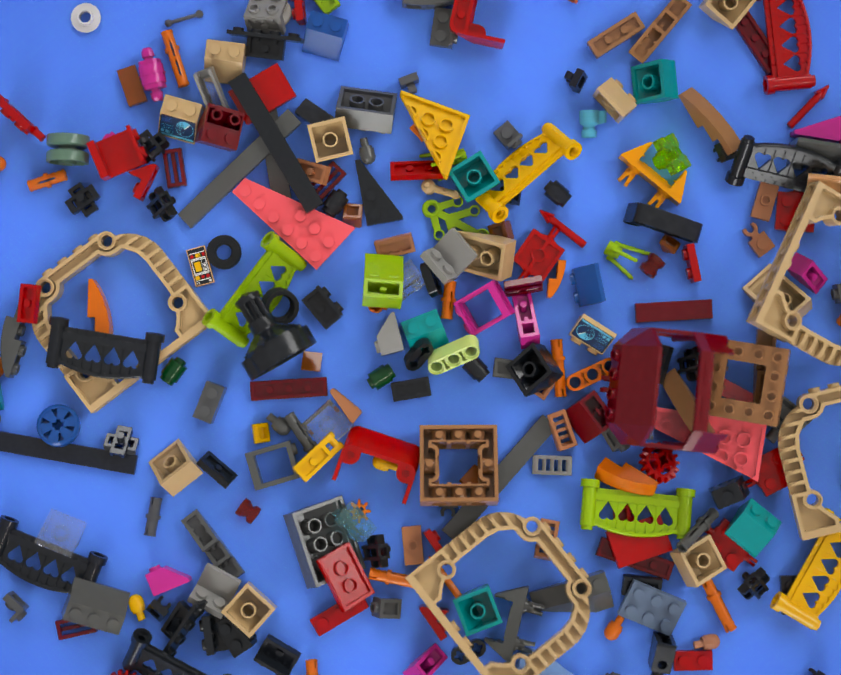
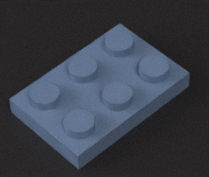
(651, 607)

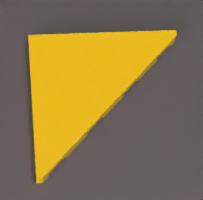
(439, 128)

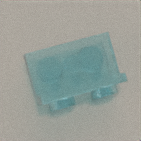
(355, 522)

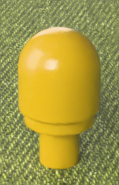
(384, 465)
(137, 606)

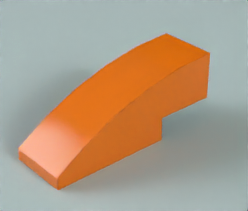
(99, 308)
(625, 478)

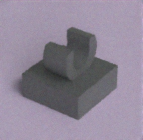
(409, 81)

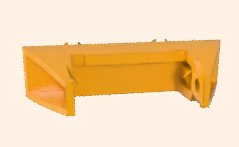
(637, 167)

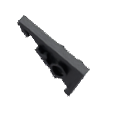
(376, 203)

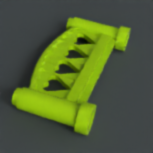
(276, 254)
(596, 498)

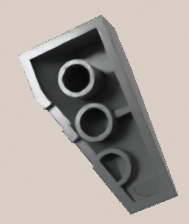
(557, 600)

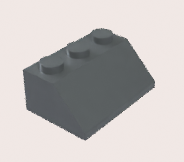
(367, 109)
(827, 149)
(96, 606)

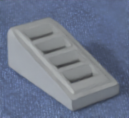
(568, 468)

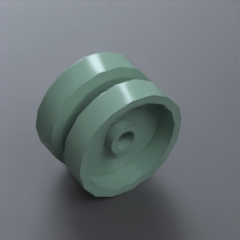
(67, 149)

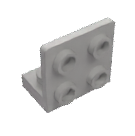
(265, 15)
(449, 256)
(216, 587)

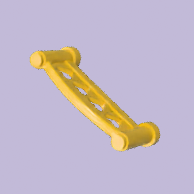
(557, 145)
(793, 602)

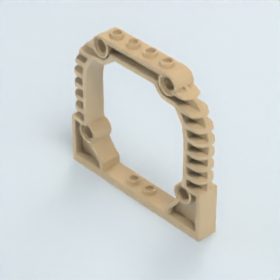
(770, 307)
(97, 391)
(811, 519)
(429, 583)

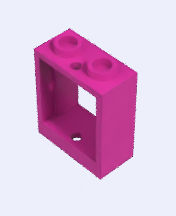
(500, 299)

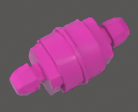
(152, 74)

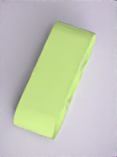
(453, 354)

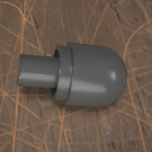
(366, 152)
(279, 424)

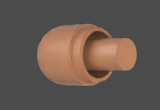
(707, 642)

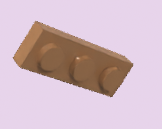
(616, 35)

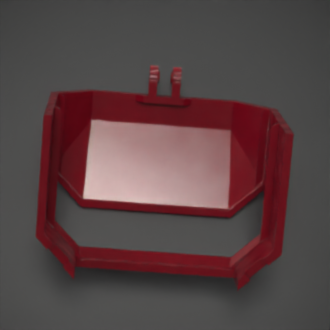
(635, 388)

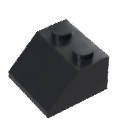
(534, 369)

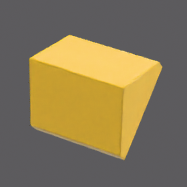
(260, 433)

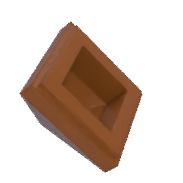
(669, 244)

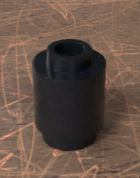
(557, 193)
(335, 202)
(476, 369)

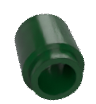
(173, 370)
(380, 376)

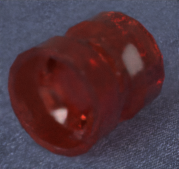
(652, 265)
(247, 510)

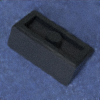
(312, 113)

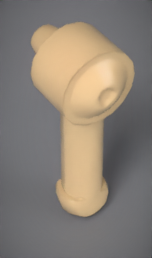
(430, 188)

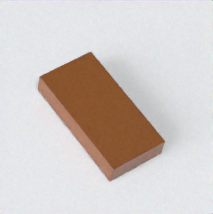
(132, 86)

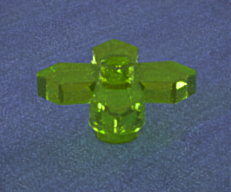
(670, 155)

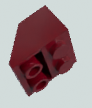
(220, 127)
(588, 416)

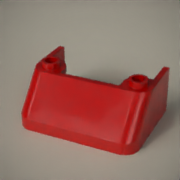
(462, 25)
(384, 447)

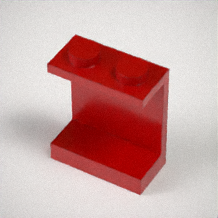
(118, 153)

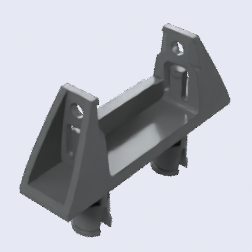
(511, 639)

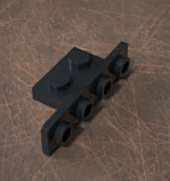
(265, 45)
(180, 623)

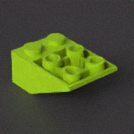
(383, 281)

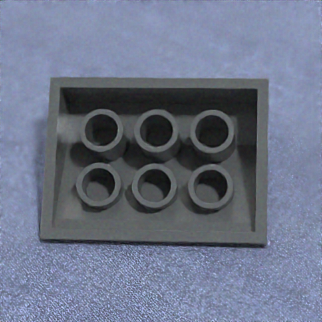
(315, 535)

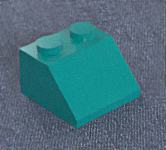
(654, 81)
(473, 177)
(425, 326)
(752, 527)
(477, 610)

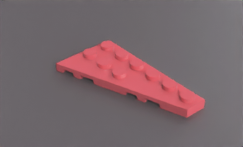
(310, 234)
(740, 449)

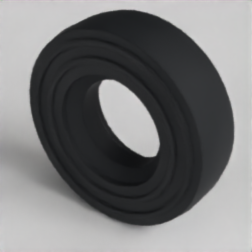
(212, 248)

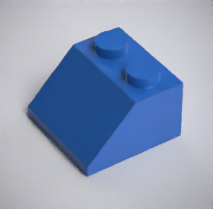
(325, 35)
(587, 285)

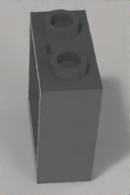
(254, 468)

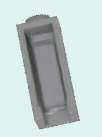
(210, 87)

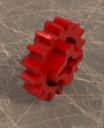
(659, 462)

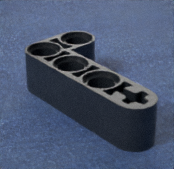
(662, 221)

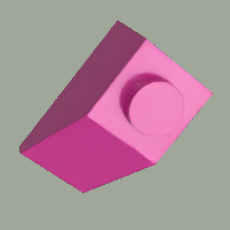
(807, 273)
(165, 578)
(427, 662)

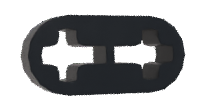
(431, 280)
(418, 354)
(465, 659)

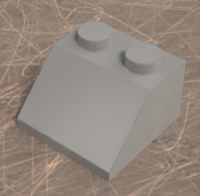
(389, 337)

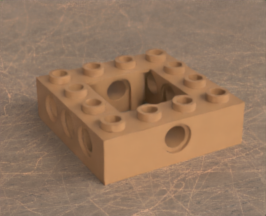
(770, 407)
(459, 437)

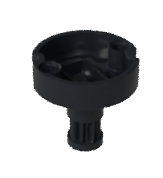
(272, 341)

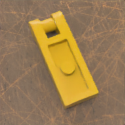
(317, 457)

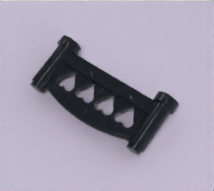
(746, 166)
(63, 337)
(10, 538)
(142, 651)

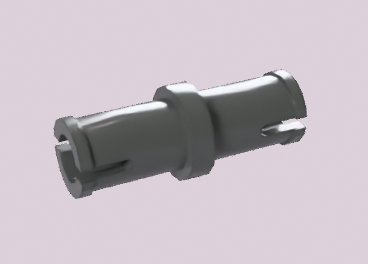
(153, 516)

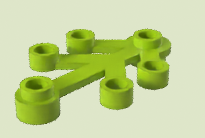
(452, 220)

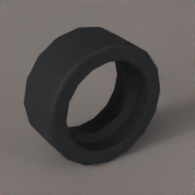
(294, 304)

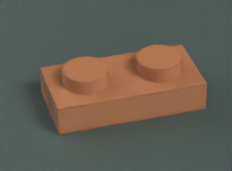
(316, 172)

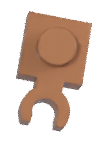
(760, 242)

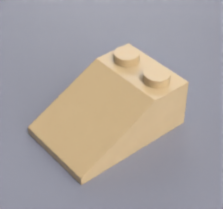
(494, 255)
(794, 296)

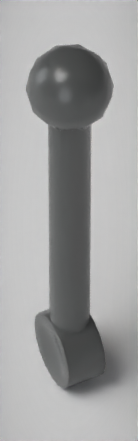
(199, 14)

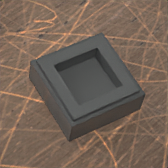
(500, 368)

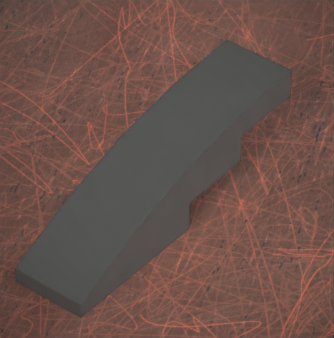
(211, 544)

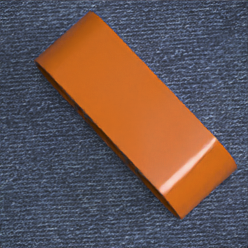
(584, 381)

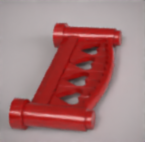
(783, 77)

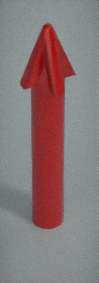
(819, 94)
(549, 218)

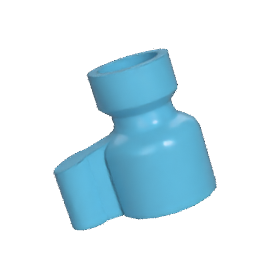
(589, 120)

